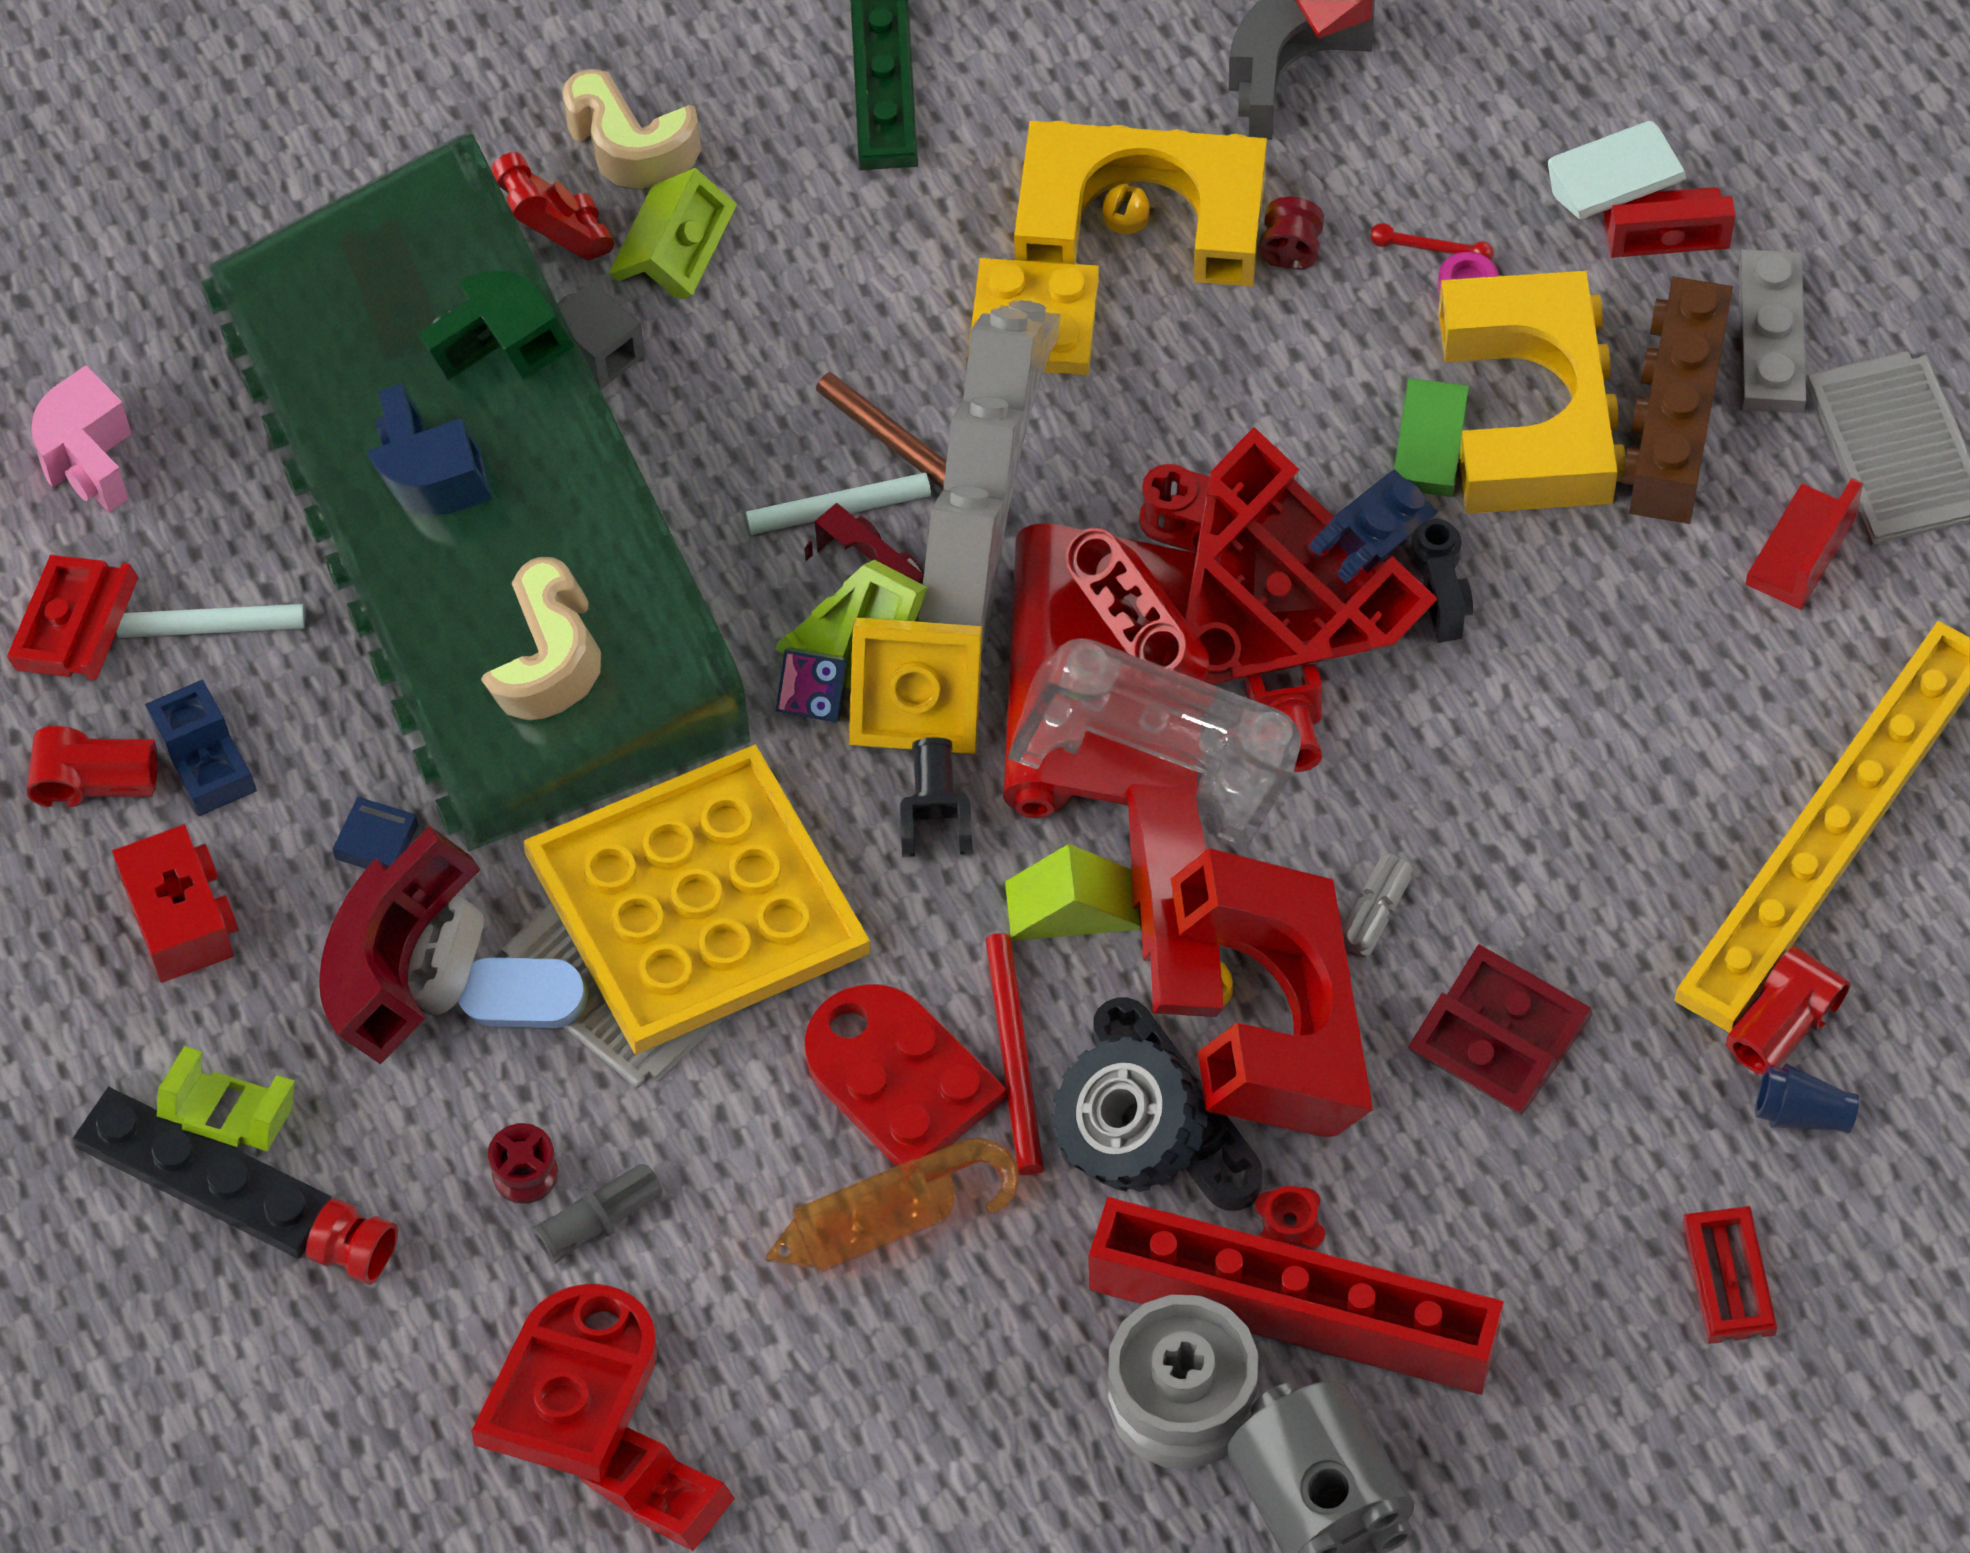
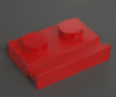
(72, 617)

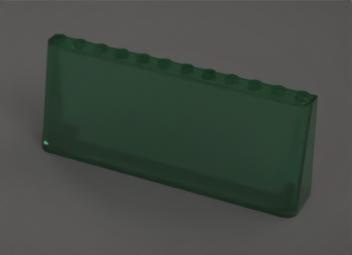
(335, 317)

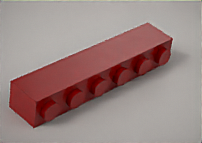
(1299, 1294)

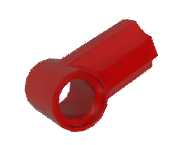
(71, 766)
(1791, 1005)

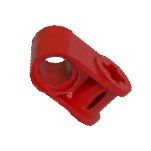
(1181, 511)

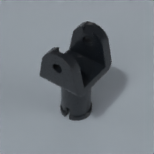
(934, 794)

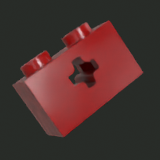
(180, 934)

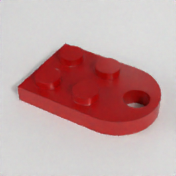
(902, 1076)
(570, 1386)

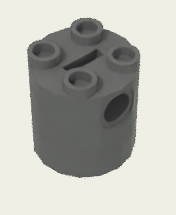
(1320, 1472)

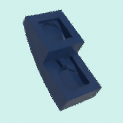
(201, 747)

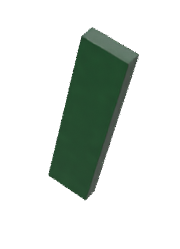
(883, 84)

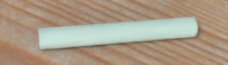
(852, 500)
(212, 620)

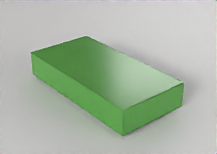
(1431, 435)

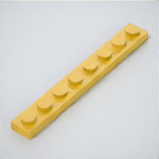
(1829, 831)

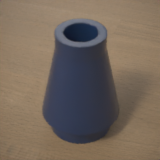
(1804, 1102)

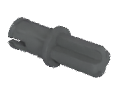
(597, 1212)

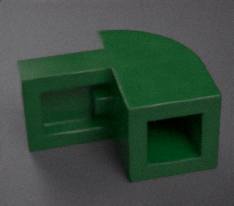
(500, 313)

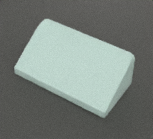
(1614, 170)

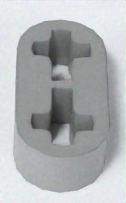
(445, 956)

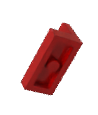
(1671, 223)
(1804, 543)

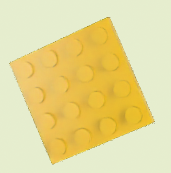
(696, 898)

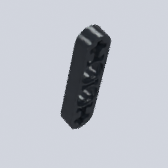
(1236, 1155)

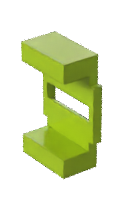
(192, 1096)

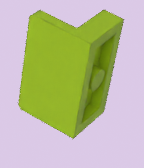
(675, 233)

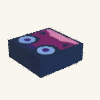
(812, 684)

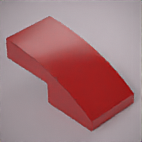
(662, 1491)

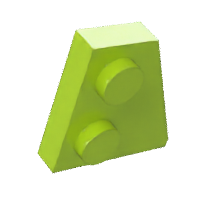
(868, 593)

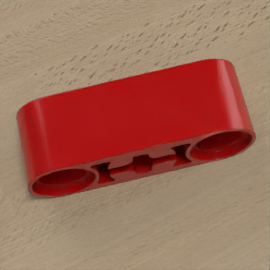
(1130, 575)

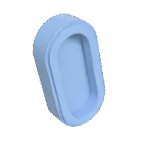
(524, 993)

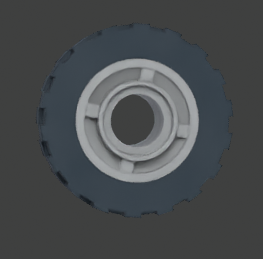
(1159, 1136)

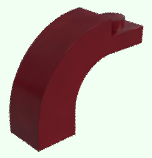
(374, 938)

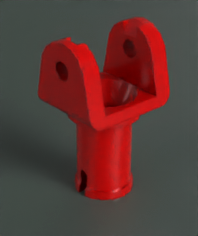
(1302, 705)

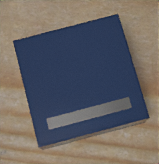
(374, 832)

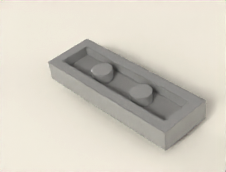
(1772, 331)

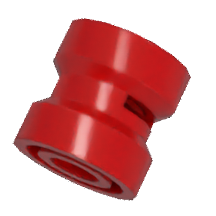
(351, 1241)

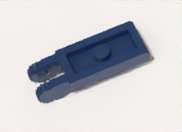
(1375, 524)

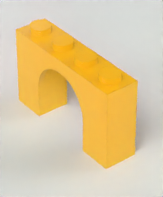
(1077, 162)
(1555, 325)

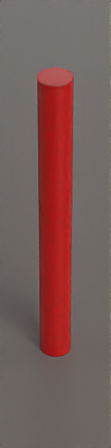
(1014, 1054)

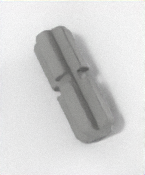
(1379, 899)

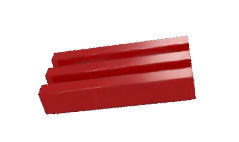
(1739, 1325)

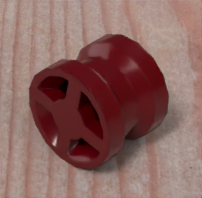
(1291, 233)
(520, 1148)

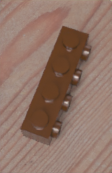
(1680, 399)

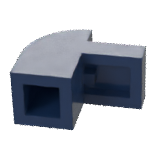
(430, 468)

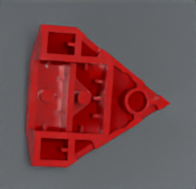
(1265, 595)

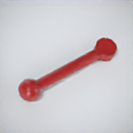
(1384, 235)

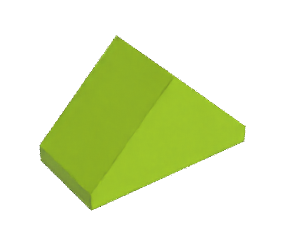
(1070, 896)

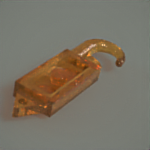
(888, 1206)

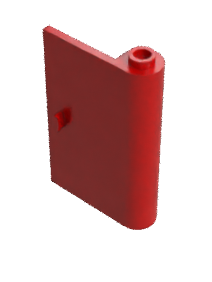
(1046, 615)

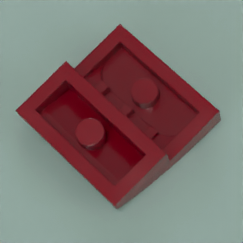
(1500, 1029)

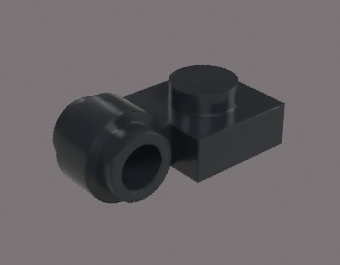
(1436, 555)

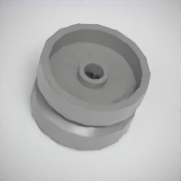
(1181, 1380)

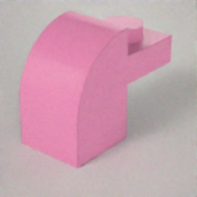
(74, 431)

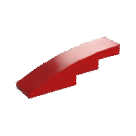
(1162, 842)

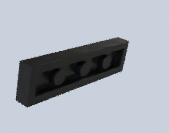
(201, 1172)

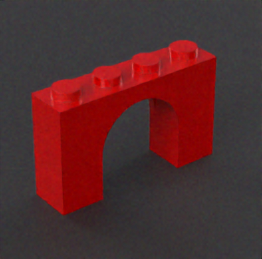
(1295, 931)

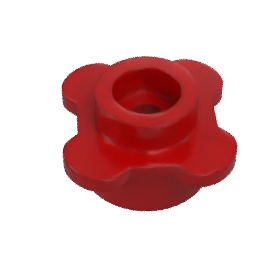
(1295, 1202)

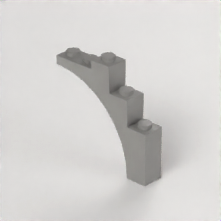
(982, 461)

